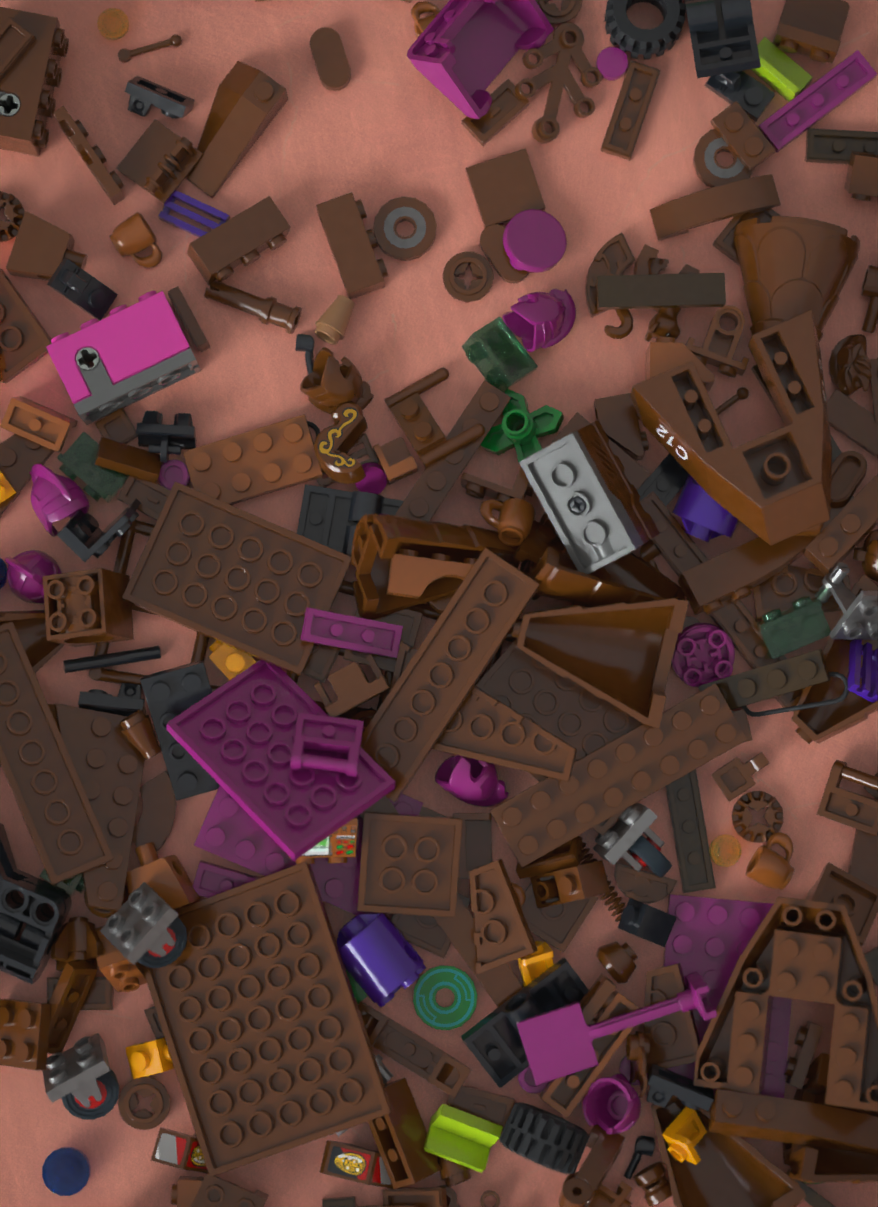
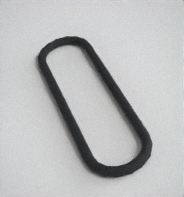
(804, 706)

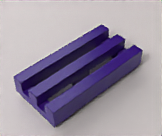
(170, 205)
(867, 673)

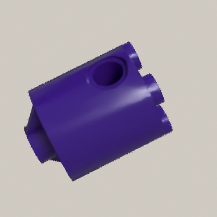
(702, 514)
(378, 956)

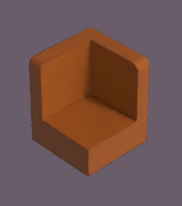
(395, 460)

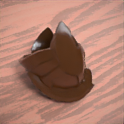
(335, 383)

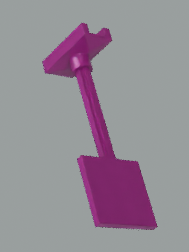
(562, 1042)

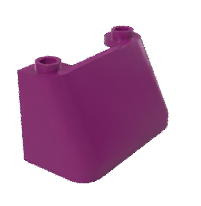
(473, 44)

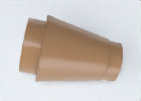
(334, 321)

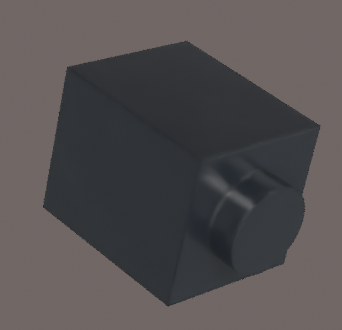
(647, 922)

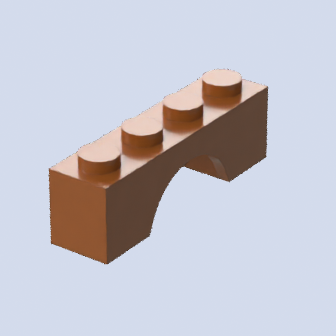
(412, 574)

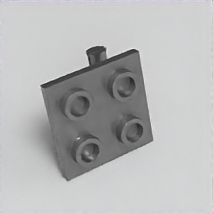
(860, 612)

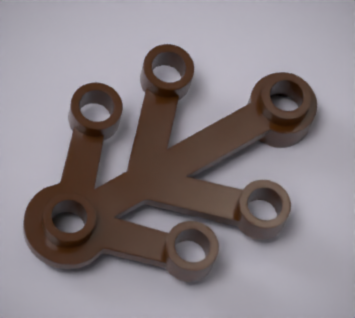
(560, 78)

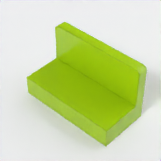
(780, 71)
(461, 1137)

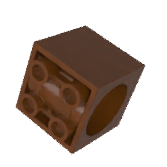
(87, 607)

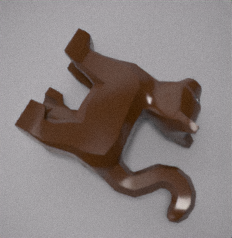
(665, 321)

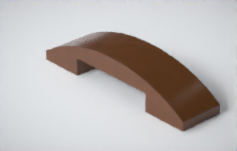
(714, 205)
(414, 1051)

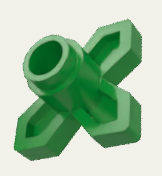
(522, 429)

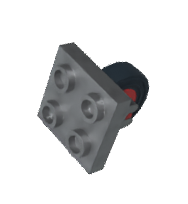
(627, 835)
(146, 929)
(82, 1079)

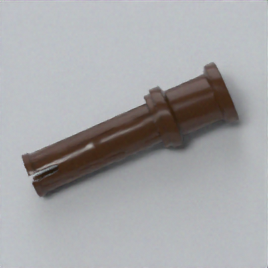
(266, 309)

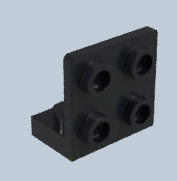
(86, 537)

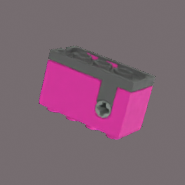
(132, 356)

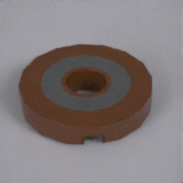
(707, 166)
(408, 210)

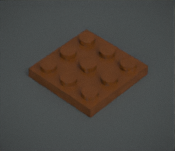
(409, 864)

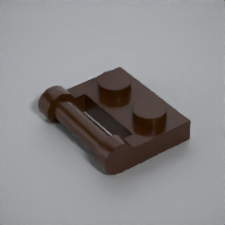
(848, 806)

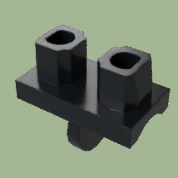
(166, 438)

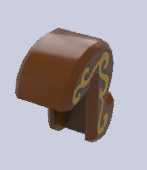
(337, 440)

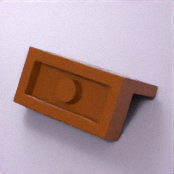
(37, 423)

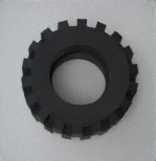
(644, 40)
(544, 1138)

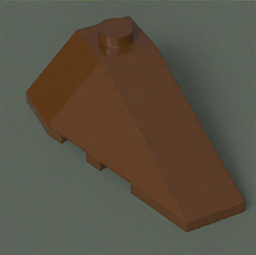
(238, 117)

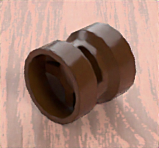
(655, 1189)

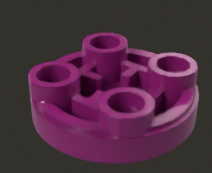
(534, 241)
(703, 654)

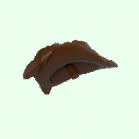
(850, 365)

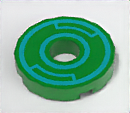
(445, 1017)

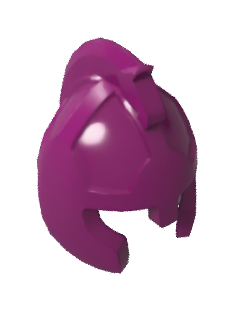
(541, 318)
(55, 497)
(26, 574)
(471, 781)
(612, 1104)

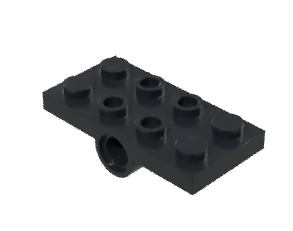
(722, 36)
(333, 514)
(167, 696)
(496, 1037)

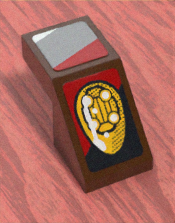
(178, 1151)
(354, 1164)

